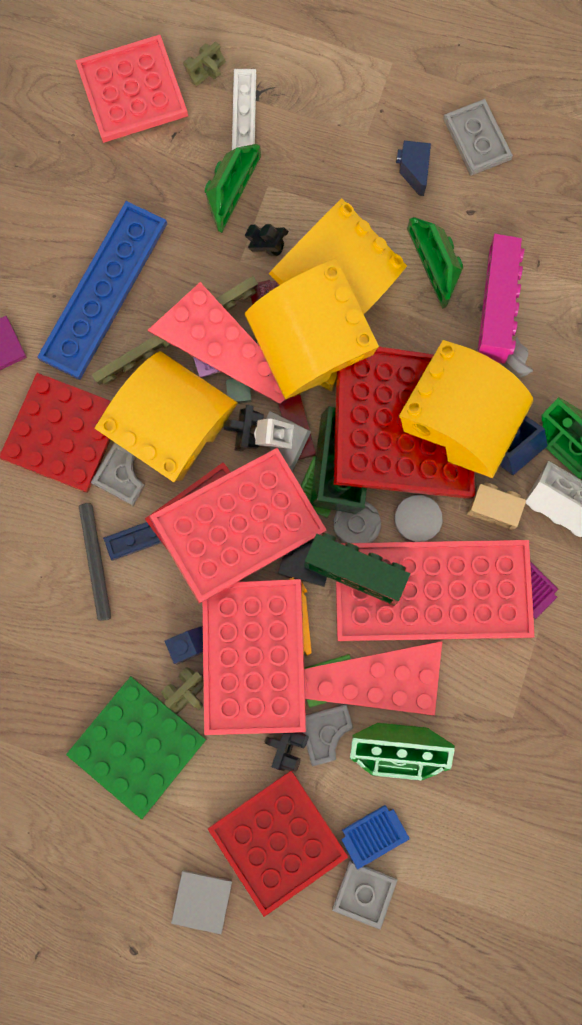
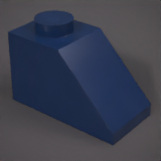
(414, 164)
(185, 645)

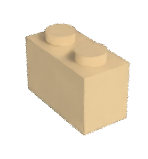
(497, 506)

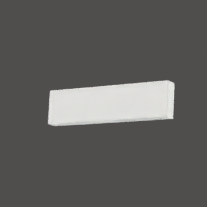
(244, 107)

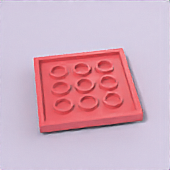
(131, 88)

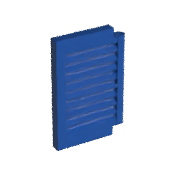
(373, 836)

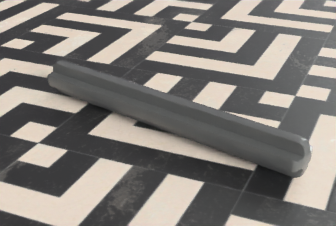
(94, 562)

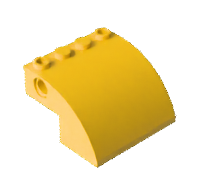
(360, 252)
(310, 328)
(467, 407)
(166, 415)

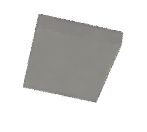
(477, 137)

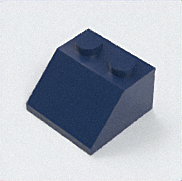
(525, 446)

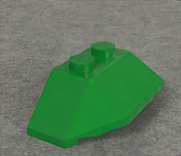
(230, 181)
(437, 257)
(564, 434)
(401, 751)

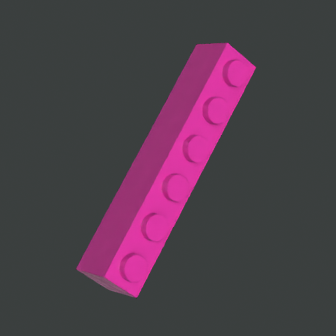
(500, 298)

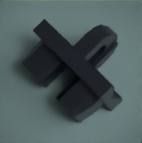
(268, 233)
(242, 427)
(283, 759)

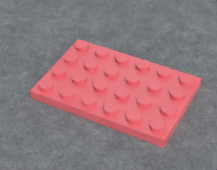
(237, 524)
(254, 659)

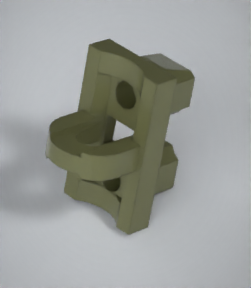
(211, 57)
(178, 698)

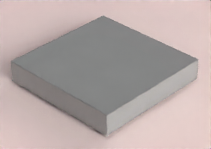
(364, 895)
(201, 902)

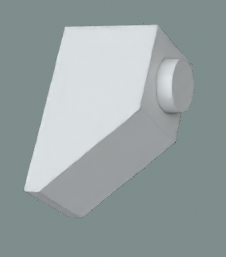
(274, 433)

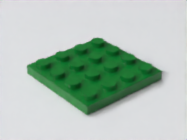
(136, 747)

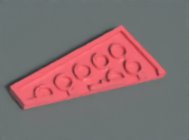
(214, 337)
(389, 680)

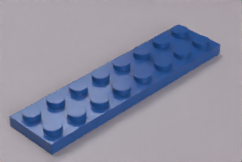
(102, 290)

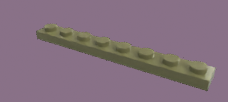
(148, 348)

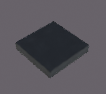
(293, 566)

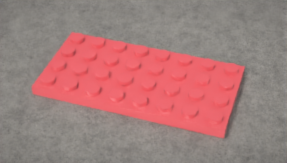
(450, 594)

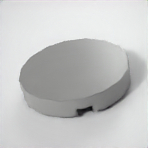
(418, 518)
(358, 530)

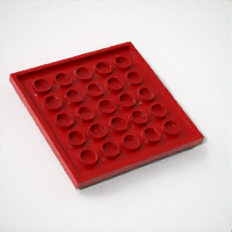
(370, 435)

